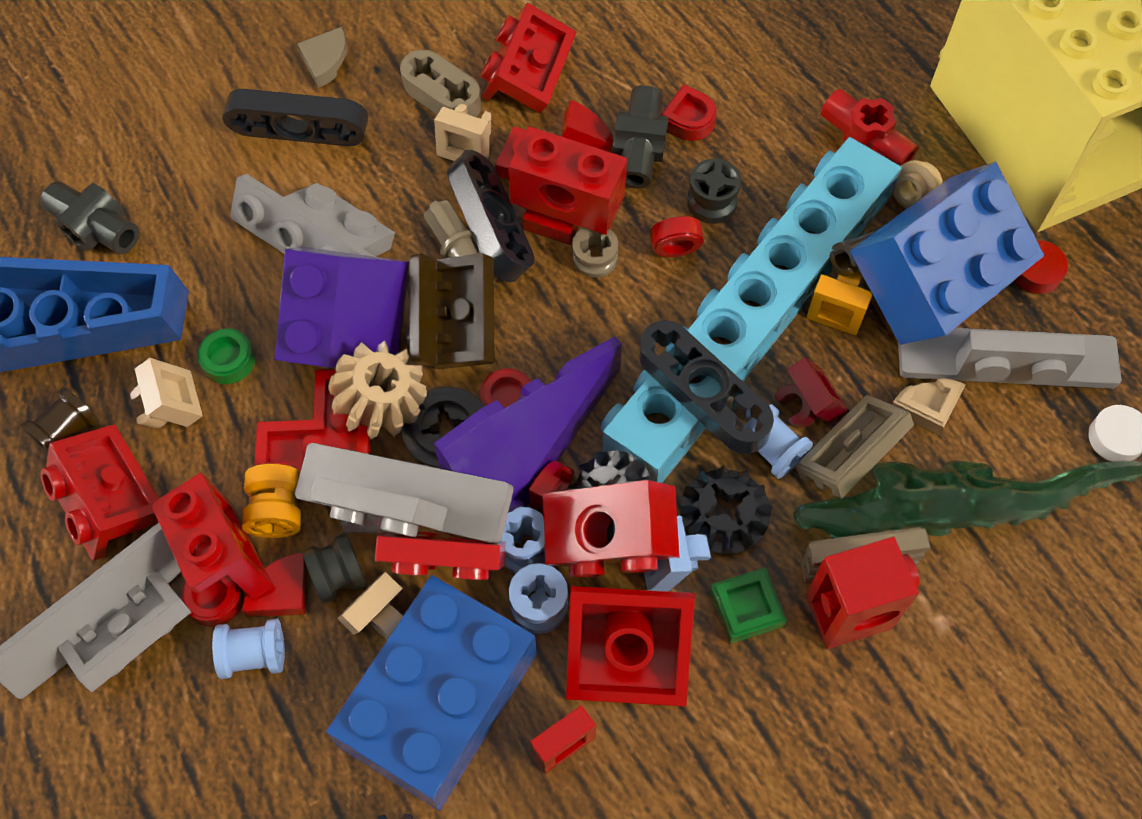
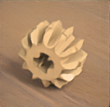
(377, 389)

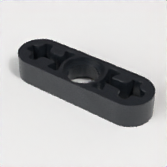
(324, 118)
(490, 215)
(703, 362)

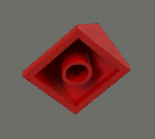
(629, 645)

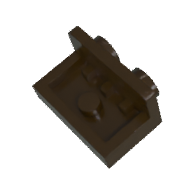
(451, 311)

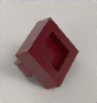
(816, 392)

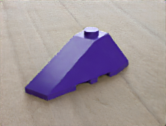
(535, 430)

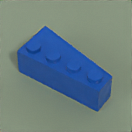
(84, 309)

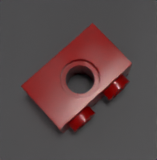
(567, 180)
(579, 522)
(862, 591)

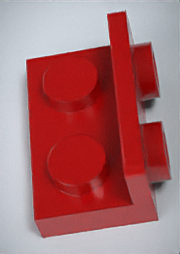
(528, 59)
(98, 488)
(209, 538)

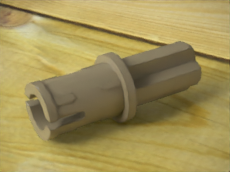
(450, 231)

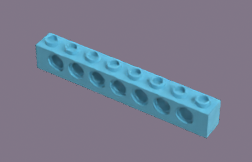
(864, 185)

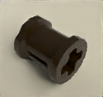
(61, 420)

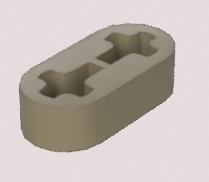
(445, 81)

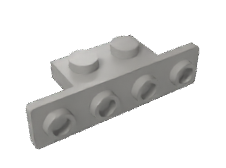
(307, 219)
(1014, 358)
(403, 494)
(99, 621)

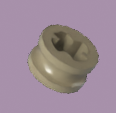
(590, 265)

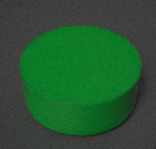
(226, 356)

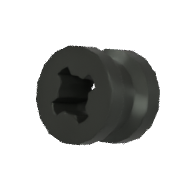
(705, 181)
(334, 568)

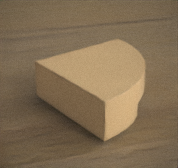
(930, 402)

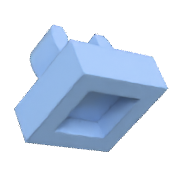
(674, 570)

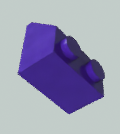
(338, 302)

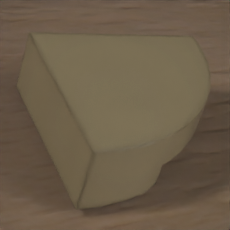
(324, 55)

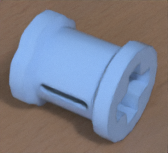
(783, 447)
(520, 523)
(248, 648)

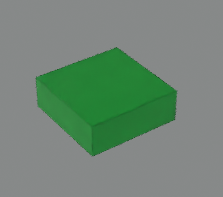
(747, 605)

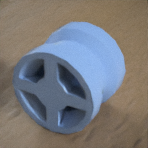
(539, 612)

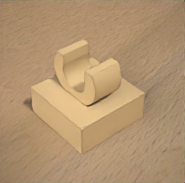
(460, 132)
(166, 394)
(374, 608)

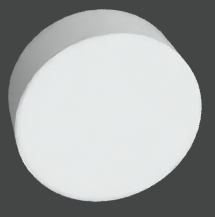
(1117, 433)

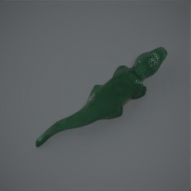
(954, 498)

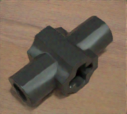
(641, 135)
(90, 217)

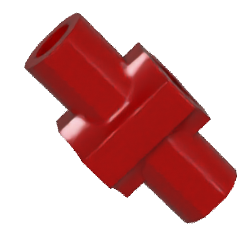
(870, 124)

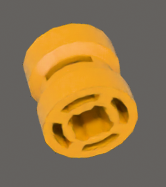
(271, 501)

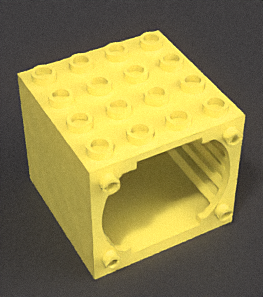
(1049, 98)

